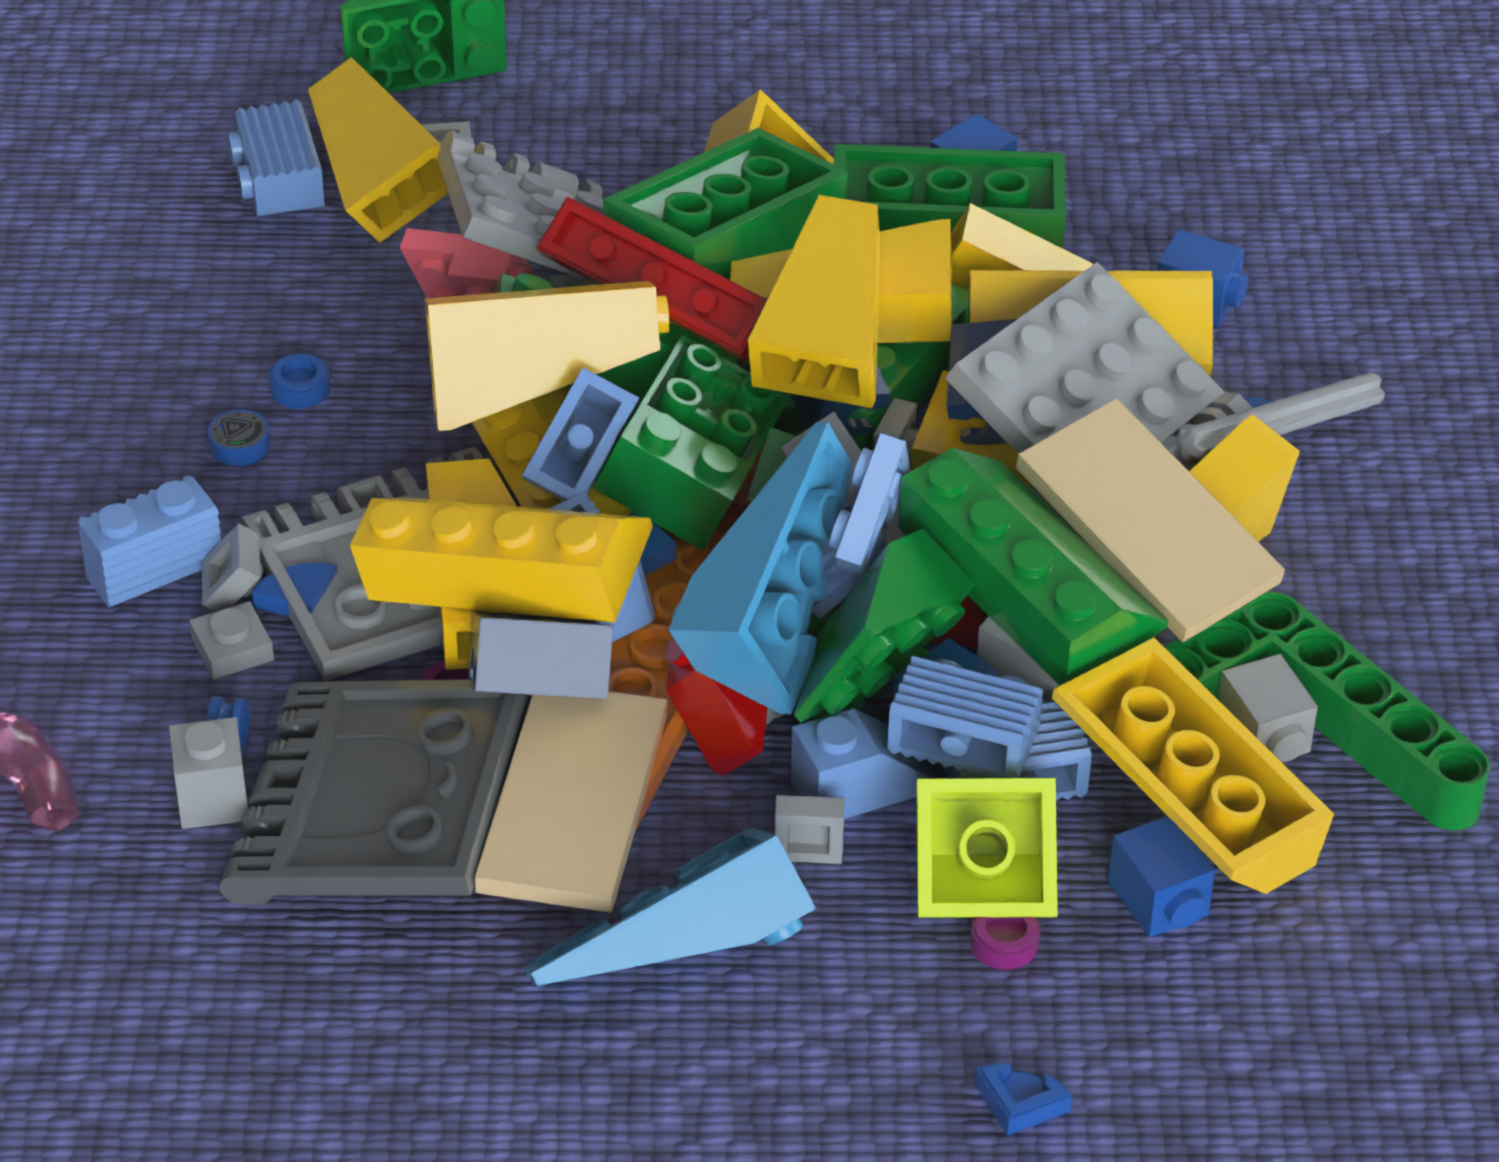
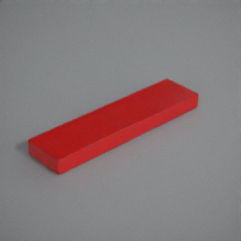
(616, 254)

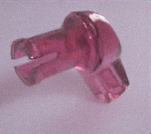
(37, 773)

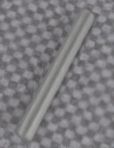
(1287, 413)

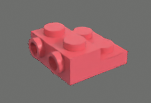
(455, 265)

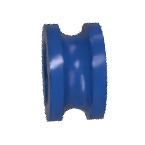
(220, 710)

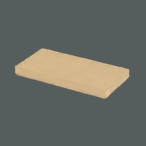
(1150, 519)
(572, 800)

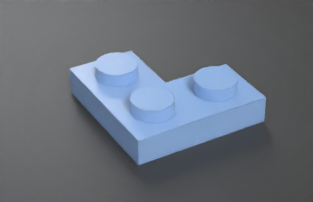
(877, 498)

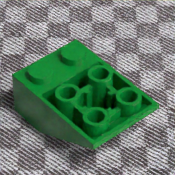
(424, 40)
(691, 442)
(883, 622)

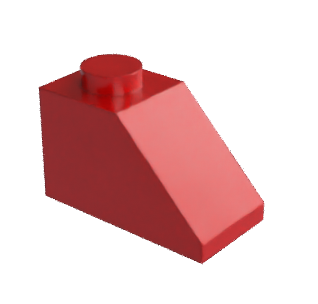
(722, 721)

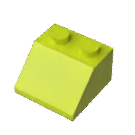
(986, 848)

